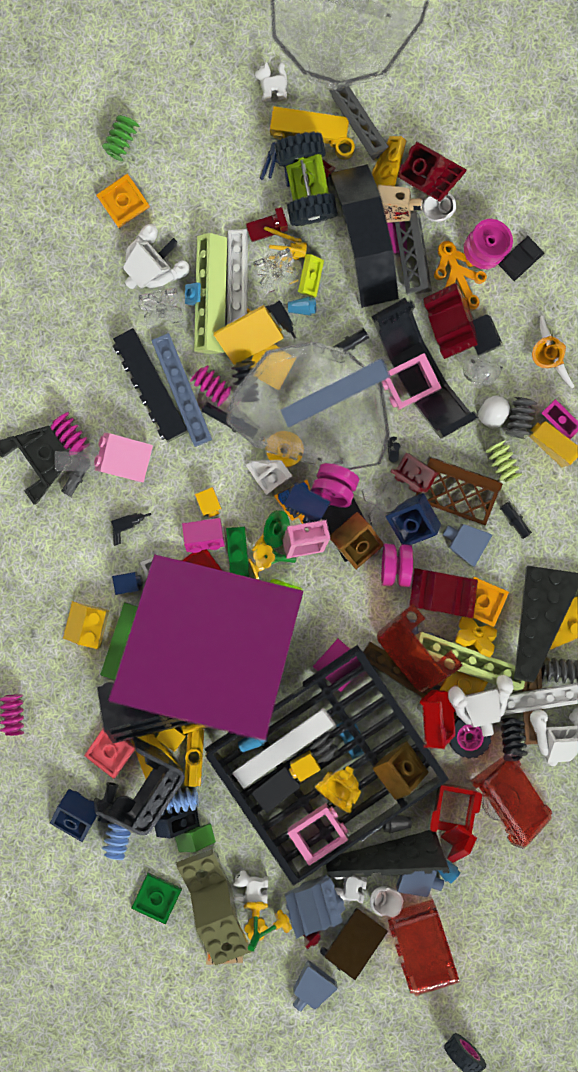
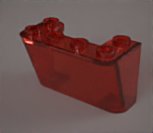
(410, 653)

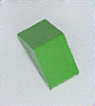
(195, 839)

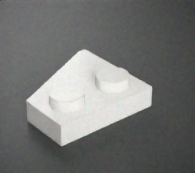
(269, 473)

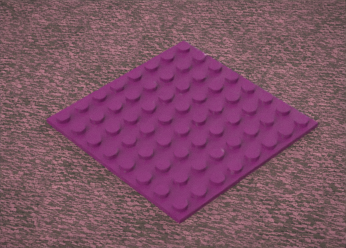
(207, 647)

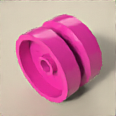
(488, 244)
(335, 484)
(400, 565)

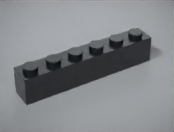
(151, 386)

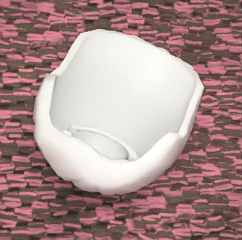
(439, 211)
(494, 411)
(386, 901)

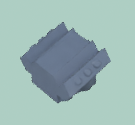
(314, 906)

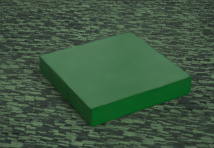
(156, 898)

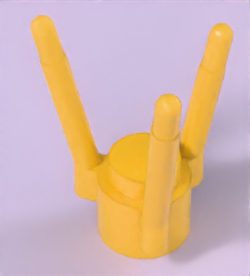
(297, 248)

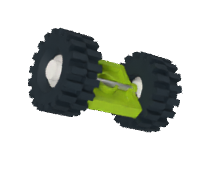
(307, 178)

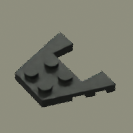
(39, 450)

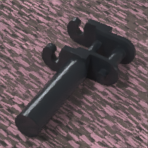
(393, 449)

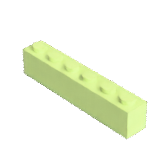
(212, 275)
(474, 663)

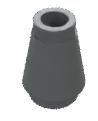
(397, 824)

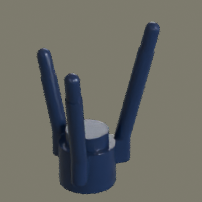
(273, 158)

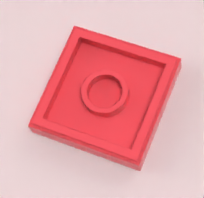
(109, 756)

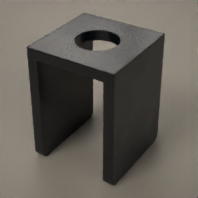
(486, 334)

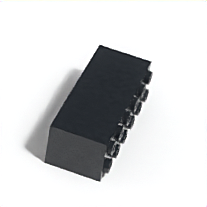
(125, 722)

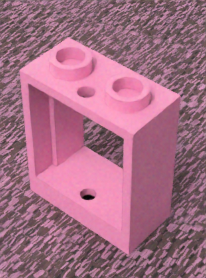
(428, 374)
(300, 543)
(301, 844)

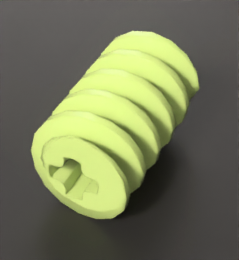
(503, 461)

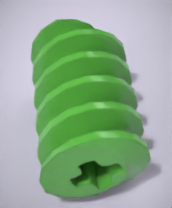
(119, 136)

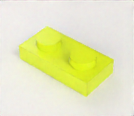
(311, 275)

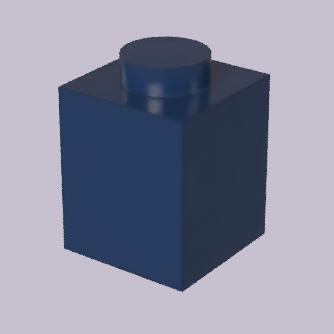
(127, 583)

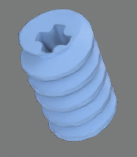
(183, 800)
(117, 842)

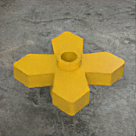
(476, 637)

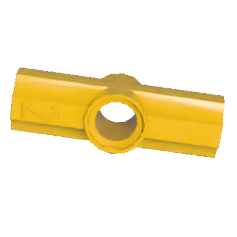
(193, 769)

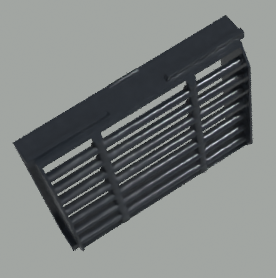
(253, 812)

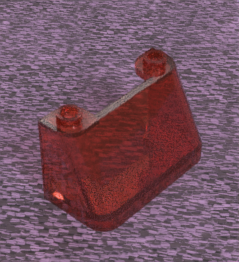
(513, 801)

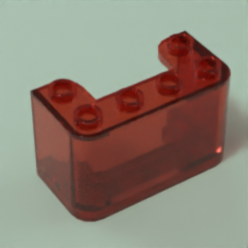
(424, 948)

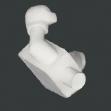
(146, 266)
(484, 706)
(556, 743)

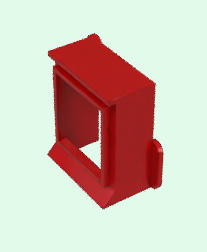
(438, 719)
(473, 807)

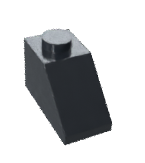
(176, 823)

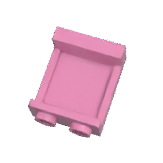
(123, 457)

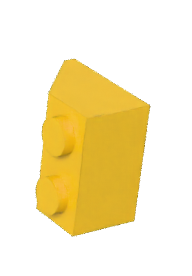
(86, 625)

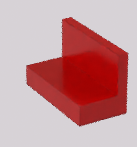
(461, 841)

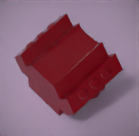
(430, 171)
(451, 320)
(443, 593)

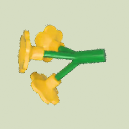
(265, 557)
(256, 927)

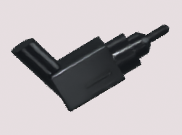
(281, 317)
(125, 523)

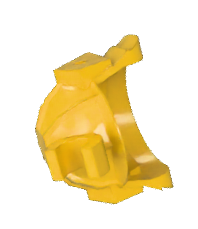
(340, 788)

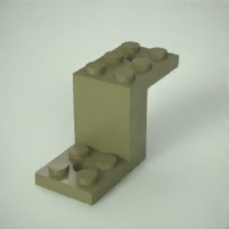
(213, 907)

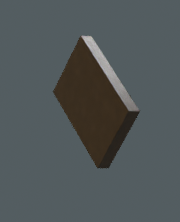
(355, 943)

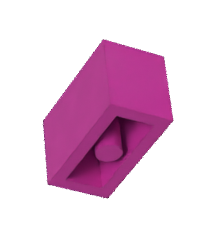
(561, 419)
(203, 535)

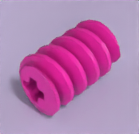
(211, 385)
(68, 433)
(11, 715)

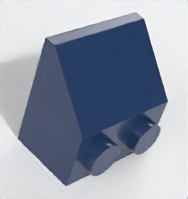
(306, 503)
(414, 520)
(74, 815)

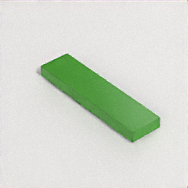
(119, 641)

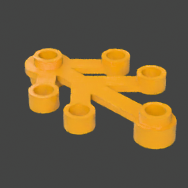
(457, 271)

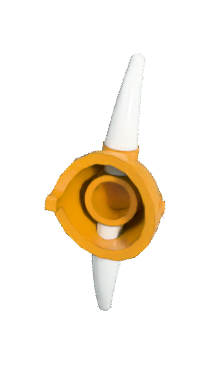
(550, 353)

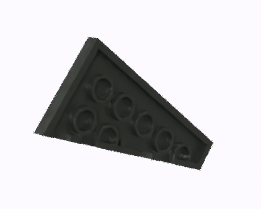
(544, 607)
(393, 857)

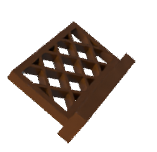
(467, 476)

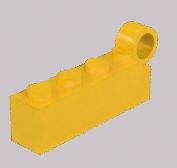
(292, 122)

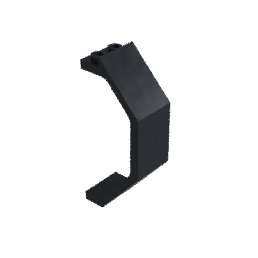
(367, 235)
(404, 342)

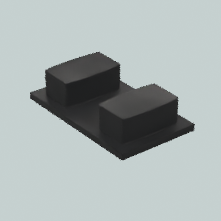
(521, 258)
(275, 790)

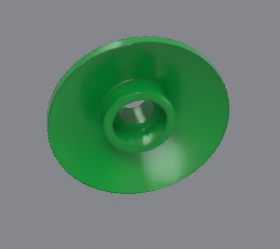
(275, 528)

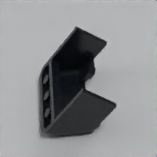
(152, 799)

